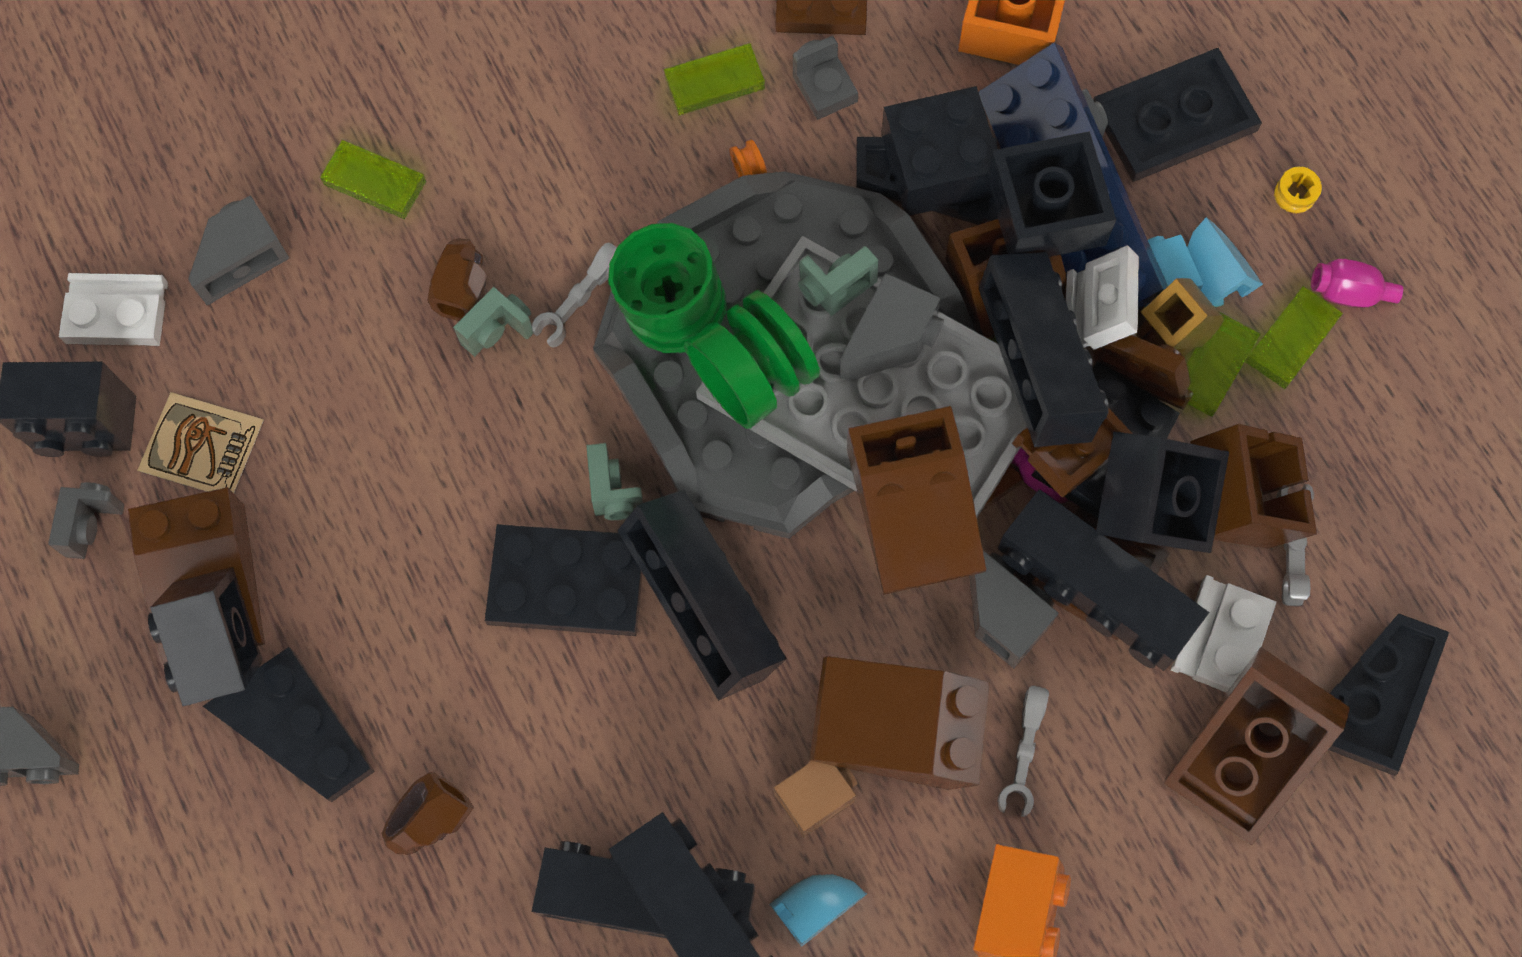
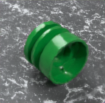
(661, 265)
(760, 353)

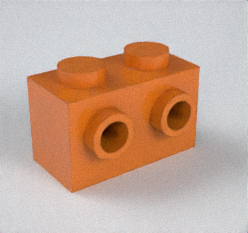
(1022, 905)

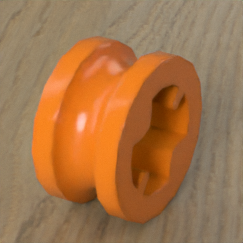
(747, 160)

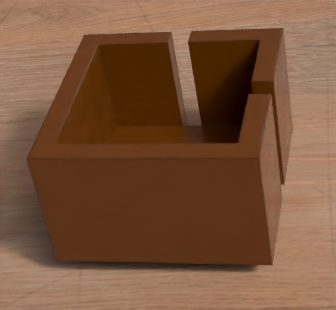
(1255, 467)

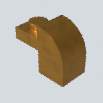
(1180, 317)

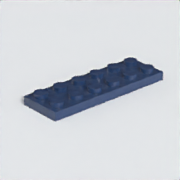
(1045, 103)

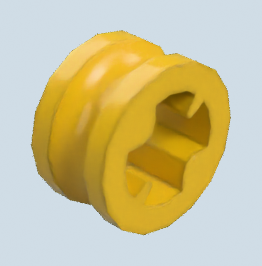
(1302, 176)

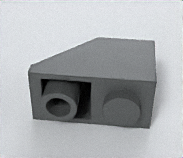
(1007, 612)
(30, 750)

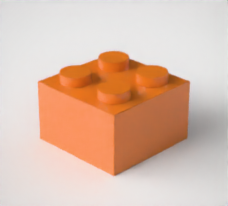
(1009, 28)

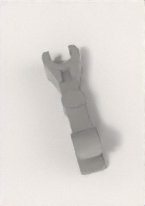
(578, 296)
(1295, 582)
(1033, 713)

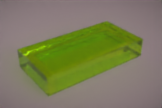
(714, 79)
(373, 179)
(1293, 337)
(1218, 363)

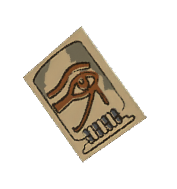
(200, 444)

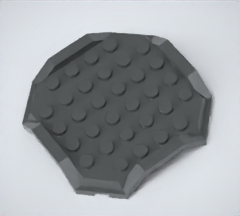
(749, 235)

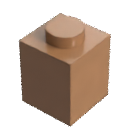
(815, 795)

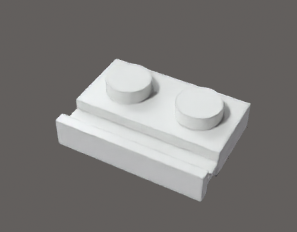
(1105, 298)
(113, 309)
(1226, 636)

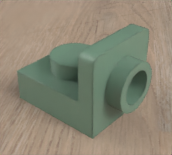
(844, 282)
(486, 321)
(604, 477)

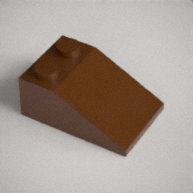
(191, 539)
(900, 722)
(1258, 746)

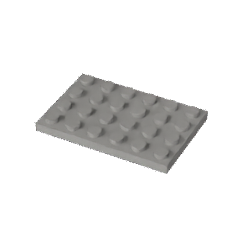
(955, 372)

